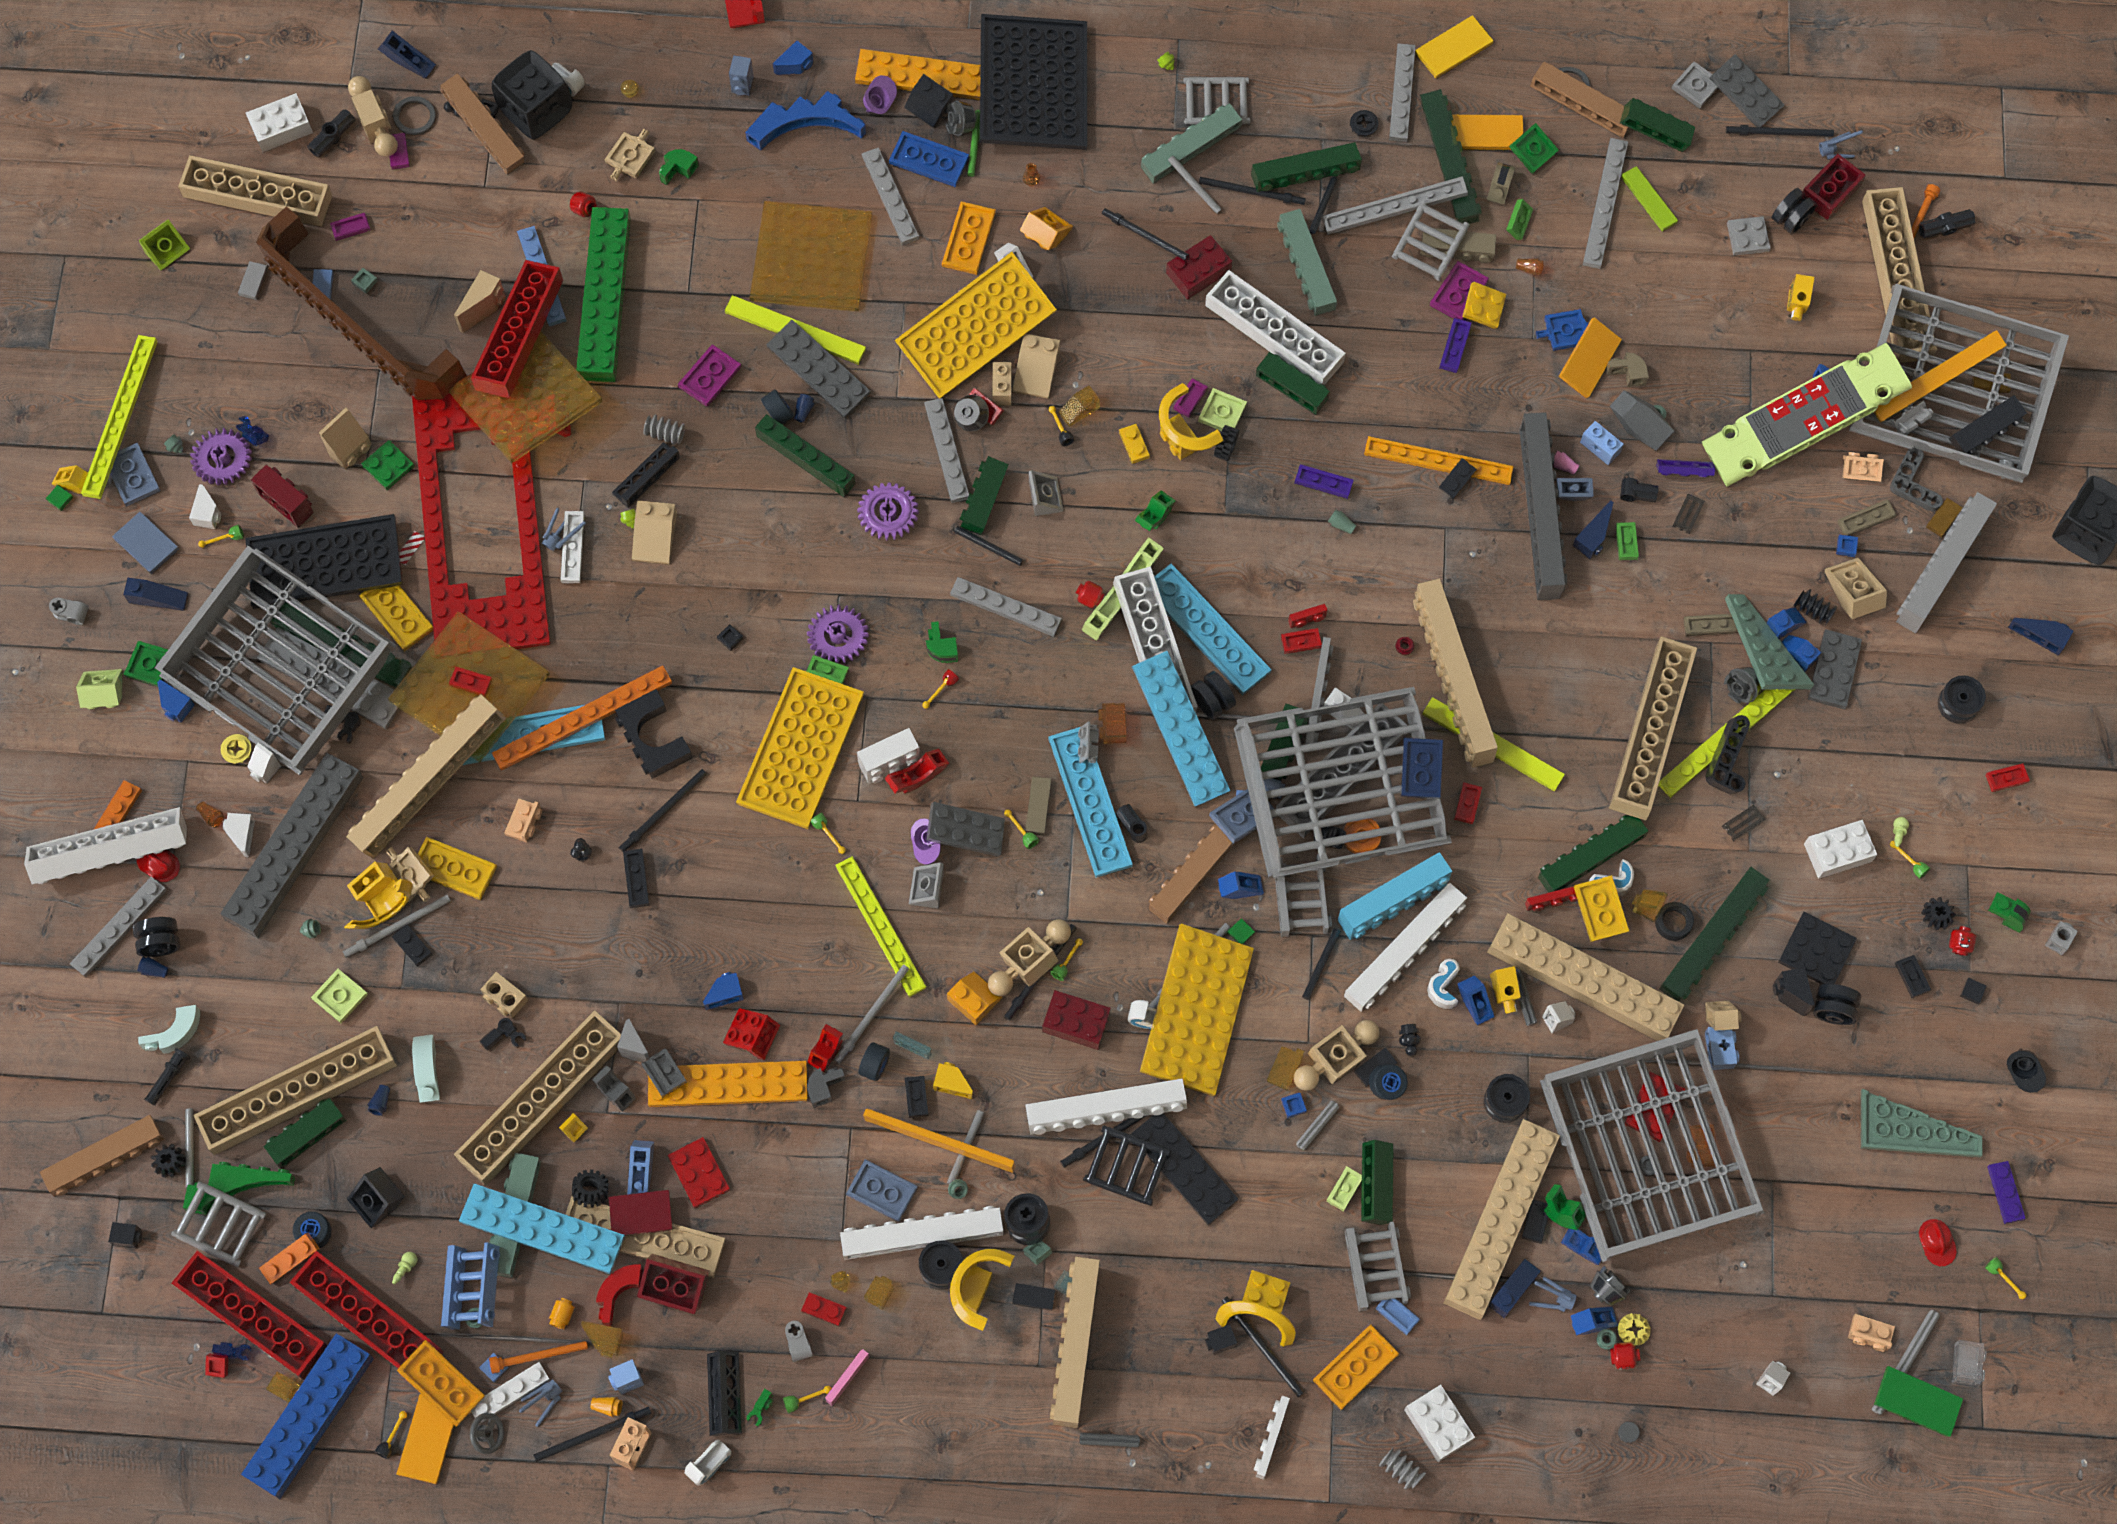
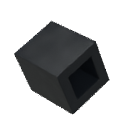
(125, 1235)
(1220, 1339)

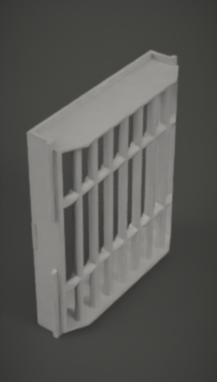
(2038, 410)
(212, 613)
(1259, 796)
(1619, 1062)

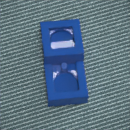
(1582, 1245)

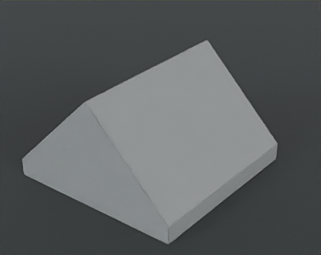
(1045, 493)
(927, 885)
(630, 1044)

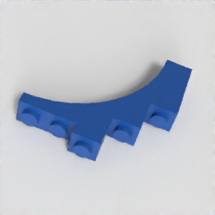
(802, 113)

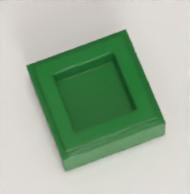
(59, 497)
(1241, 932)

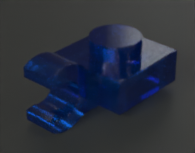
(252, 433)
(227, 1349)

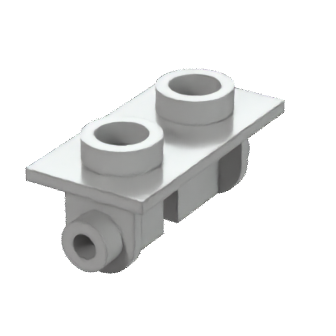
(1909, 420)
(1088, 734)

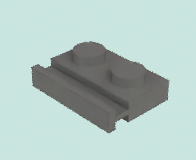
(664, 1072)

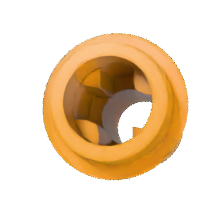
(607, 1405)

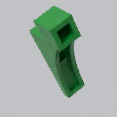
(236, 1180)

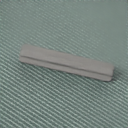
(1317, 1125)

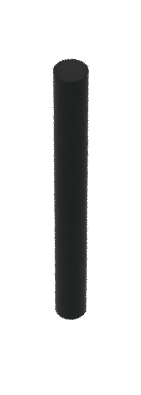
(1324, 202)
(991, 547)
(1321, 964)

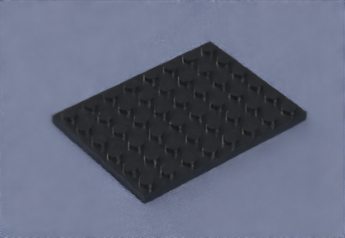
(1033, 81)

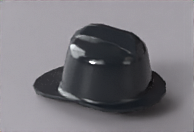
(2026, 1070)

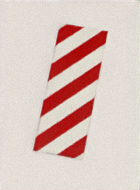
(410, 547)

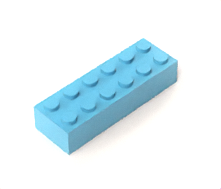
(1394, 896)

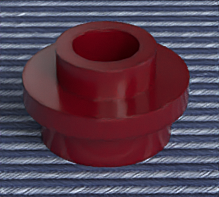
(1407, 641)

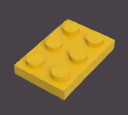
(1601, 908)

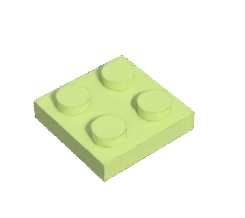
(1222, 410)
(339, 996)

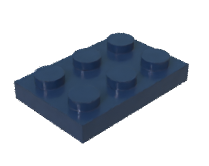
(1422, 768)

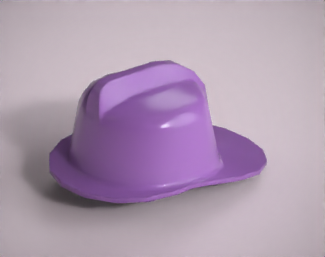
(880, 95)
(924, 851)

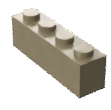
(1472, 247)

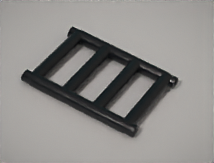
(1128, 1190)

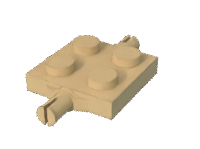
(630, 155)
(411, 867)

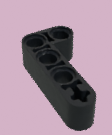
(1731, 753)

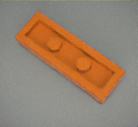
(119, 805)
(289, 1258)

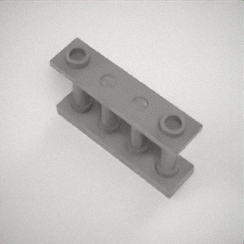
(1285, 905)
(1357, 1259)

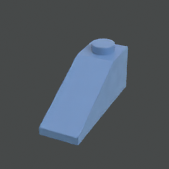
(640, 1166)

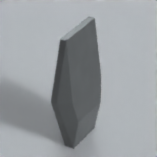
(1641, 420)

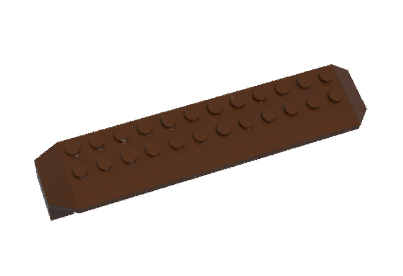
(420, 381)

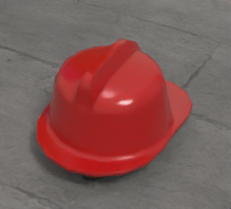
(160, 866)
(1937, 1242)

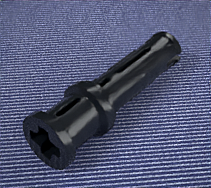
(171, 1069)

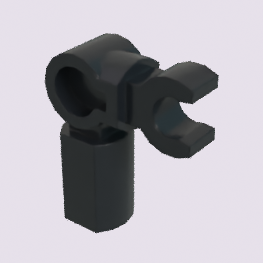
(350, 724)
(506, 1028)

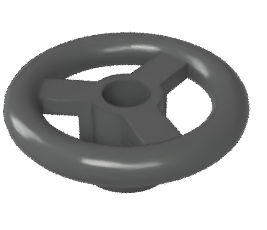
(484, 1433)

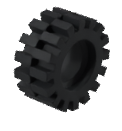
(1224, 449)
(590, 1197)

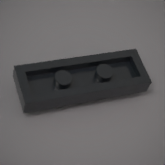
(636, 878)

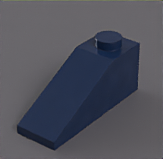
(405, 55)
(1593, 535)
(154, 594)
(2045, 633)
(1514, 1288)

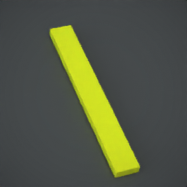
(775, 322)
(1505, 752)
(880, 925)

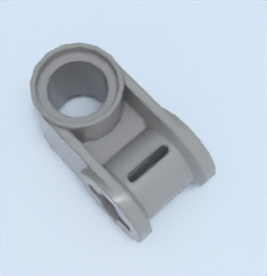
(71, 610)
(798, 1344)

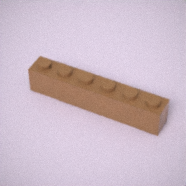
(1580, 98)
(482, 124)
(1190, 875)
(101, 1156)

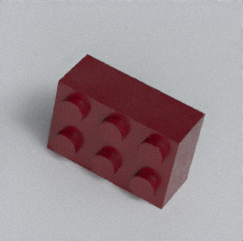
(1834, 186)
(1203, 268)
(282, 495)
(1076, 1020)
(673, 1283)

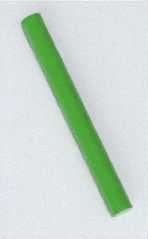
(974, 146)

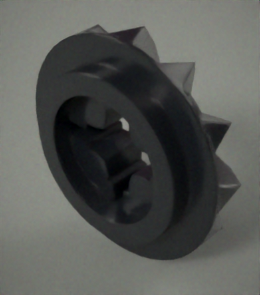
(1369, 118)

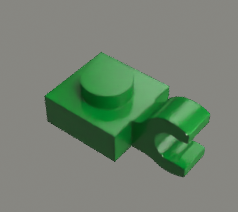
(763, 1402)

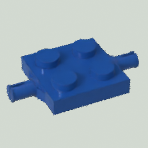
(1563, 329)

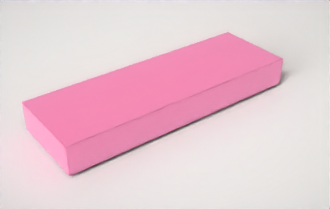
(847, 1377)

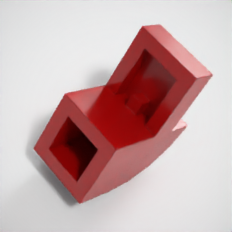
(825, 1048)

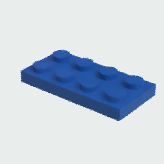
(929, 159)

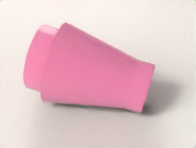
(1564, 463)

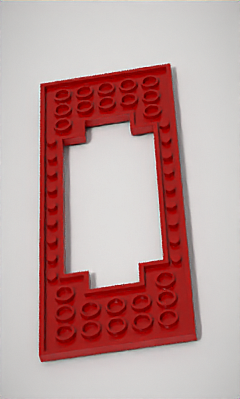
(520, 614)

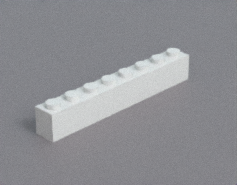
(1405, 947)
(1106, 1106)
(920, 1233)

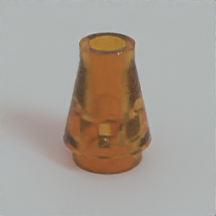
(1031, 175)
(1532, 266)
(211, 815)

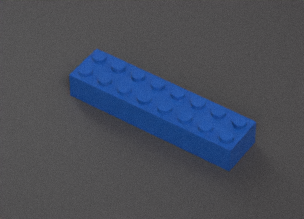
(307, 1416)

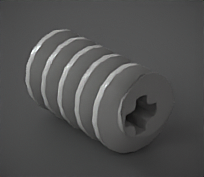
(664, 430)
(1402, 1469)

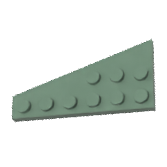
(1767, 654)
(1904, 1129)

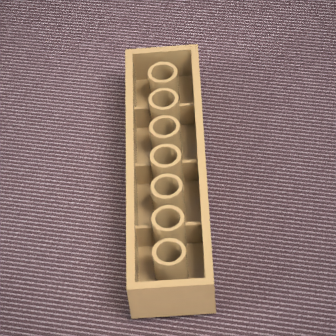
(254, 190)
(1076, 1342)

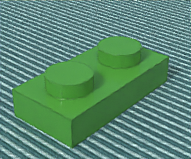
(1519, 219)
(1627, 541)
(828, 669)

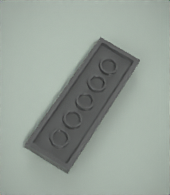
(818, 368)

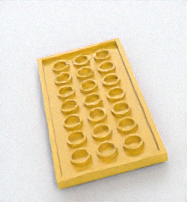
(975, 325)
(800, 748)
(1197, 1009)

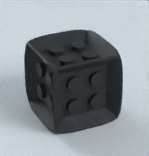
(531, 94)
(2090, 522)

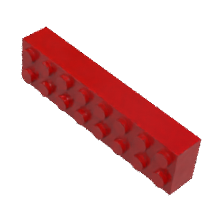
(517, 329)
(358, 1310)
(250, 1315)

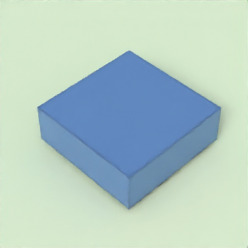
(485, 1367)

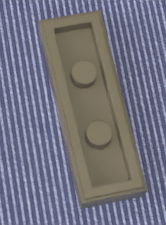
(1866, 518)
(1709, 625)
(1038, 805)

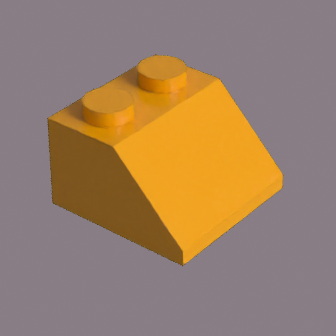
(1045, 228)
(973, 997)

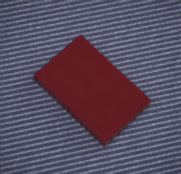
(641, 1213)

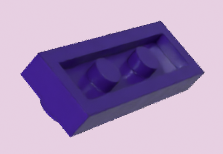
(1455, 345)
(1685, 468)
(1323, 481)
(2006, 1192)

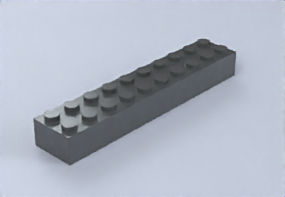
(1542, 506)
(292, 845)

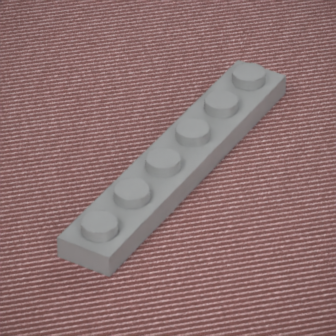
(1402, 92)
(890, 196)
(946, 450)
(1005, 606)
(1320, 685)
(118, 927)

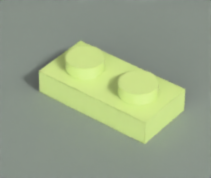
(1344, 1188)

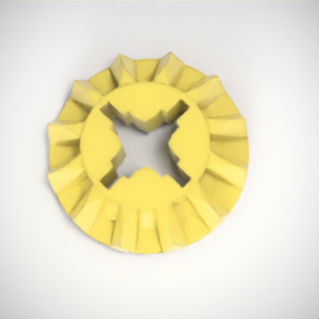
(231, 743)
(1628, 1336)

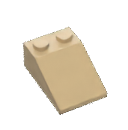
(480, 301)
(1036, 366)
(345, 439)
(653, 532)
(1856, 588)

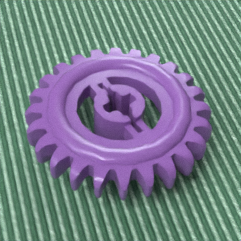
(217, 446)
(893, 525)
(836, 619)

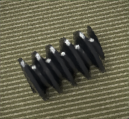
(1815, 606)

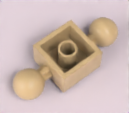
(372, 116)
(1029, 957)
(1336, 1055)

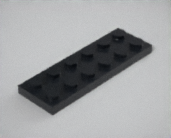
(1187, 1169)

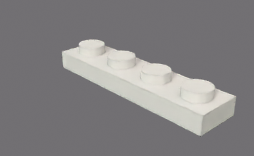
(572, 548)
(512, 1391)
(1268, 1445)

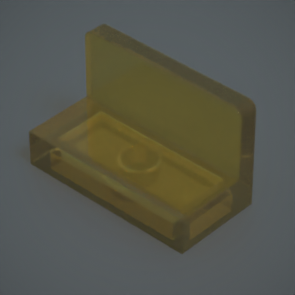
(1285, 1067)

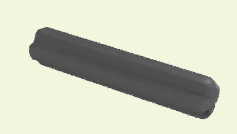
(1525, 1002)
(1109, 1439)

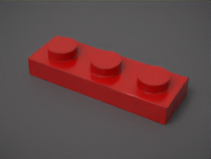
(1553, 898)

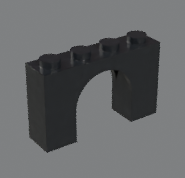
(655, 759)

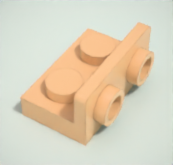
(1862, 467)
(523, 819)
(1871, 1332)

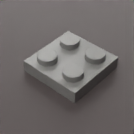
(1695, 85)
(1748, 236)

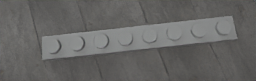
(1605, 203)
(1394, 205)

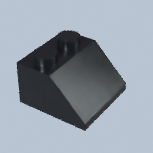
(928, 100)
(1794, 990)
(375, 1197)

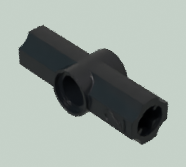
(324, 139)
(1946, 223)

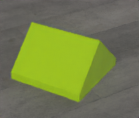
(164, 245)

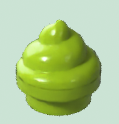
(1166, 61)
(628, 518)

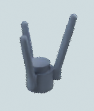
(1828, 147)
(552, 540)
(1565, 1297)
(549, 1391)

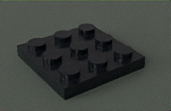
(1818, 949)

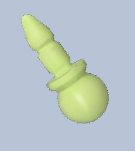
(1900, 829)
(407, 1261)

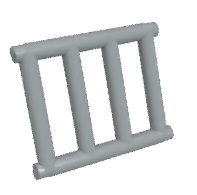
(1207, 81)
(1415, 223)
(220, 1198)

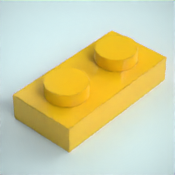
(1134, 443)

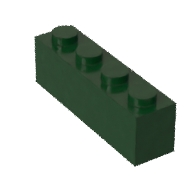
(1657, 124)
(1292, 383)
(984, 495)
(1282, 743)
(304, 1133)
(1377, 1182)

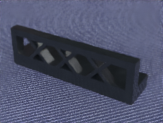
(647, 477)
(719, 1393)

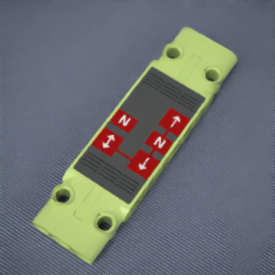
(1807, 414)

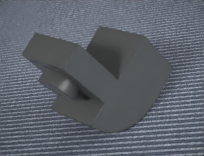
(819, 1084)
(613, 1089)

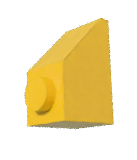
(71, 478)
(951, 1081)

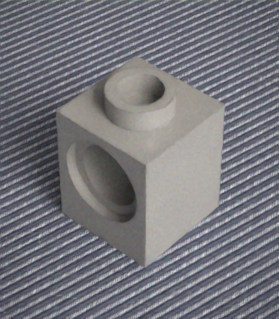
(2056, 943)

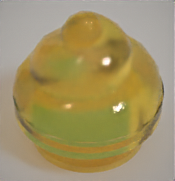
(629, 88)
(840, 1281)

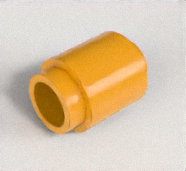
(561, 1313)

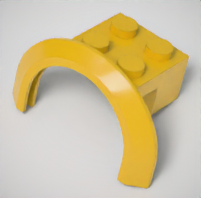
(1176, 430)
(380, 892)
(971, 1284)
(1263, 1298)

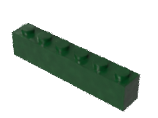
(1306, 167)
(805, 455)
(1593, 853)

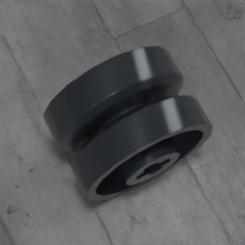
(1794, 211)
(1213, 695)
(1961, 699)
(156, 937)
(1837, 1004)
(1501, 1108)
(1027, 1219)
(929, 1263)

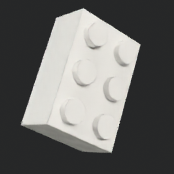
(279, 122)
(888, 756)
(1840, 849)
(1439, 1423)

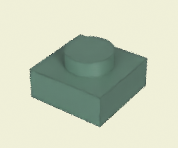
(364, 280)
(1037, 1252)

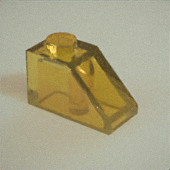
(1079, 406)
(1649, 903)
(604, 1338)

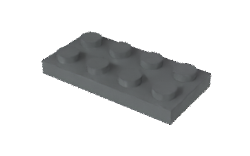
(1746, 91)
(1835, 669)
(965, 829)

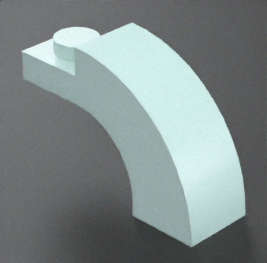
(177, 1035)
(425, 1068)

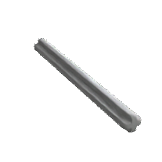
(1914, 1347)

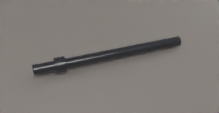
(1744, 130)
(1286, 198)
(1118, 219)
(635, 836)
(1018, 1002)
(1079, 1153)
(1266, 1351)
(591, 1434)

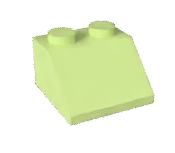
(100, 688)

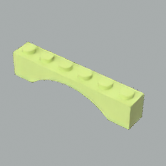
(1110, 604)

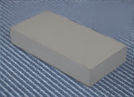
(252, 280)

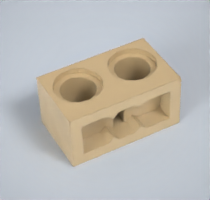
(1002, 383)
(506, 992)
(1722, 1015)

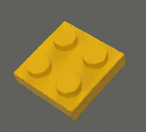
(1484, 305)

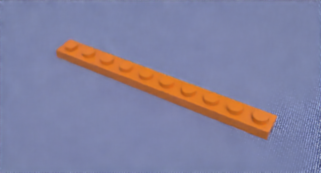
(580, 718)

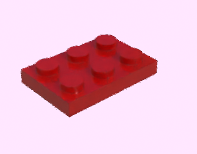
(1649, 1115)
(698, 1172)

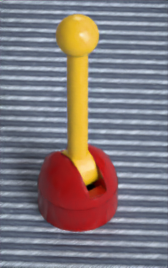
(949, 679)

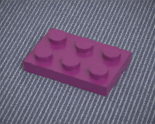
(1454, 290)
(709, 375)

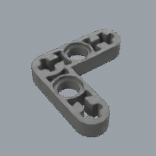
(1906, 481)

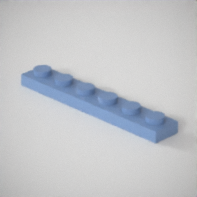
(534, 252)

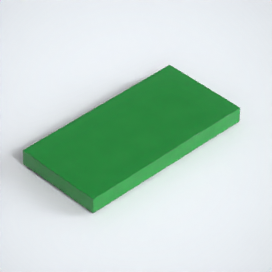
(1918, 1401)

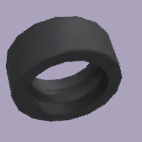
(1668, 934)

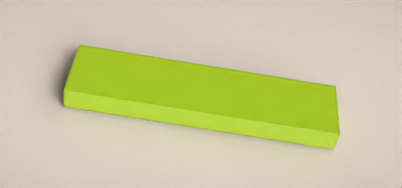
(1649, 198)

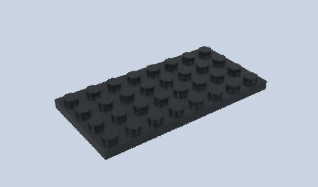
(331, 558)

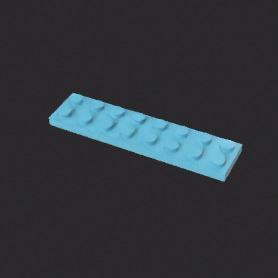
(1210, 631)
(528, 723)
(1180, 728)
(1090, 806)
(542, 1228)

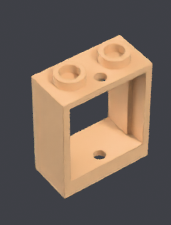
(631, 1436)

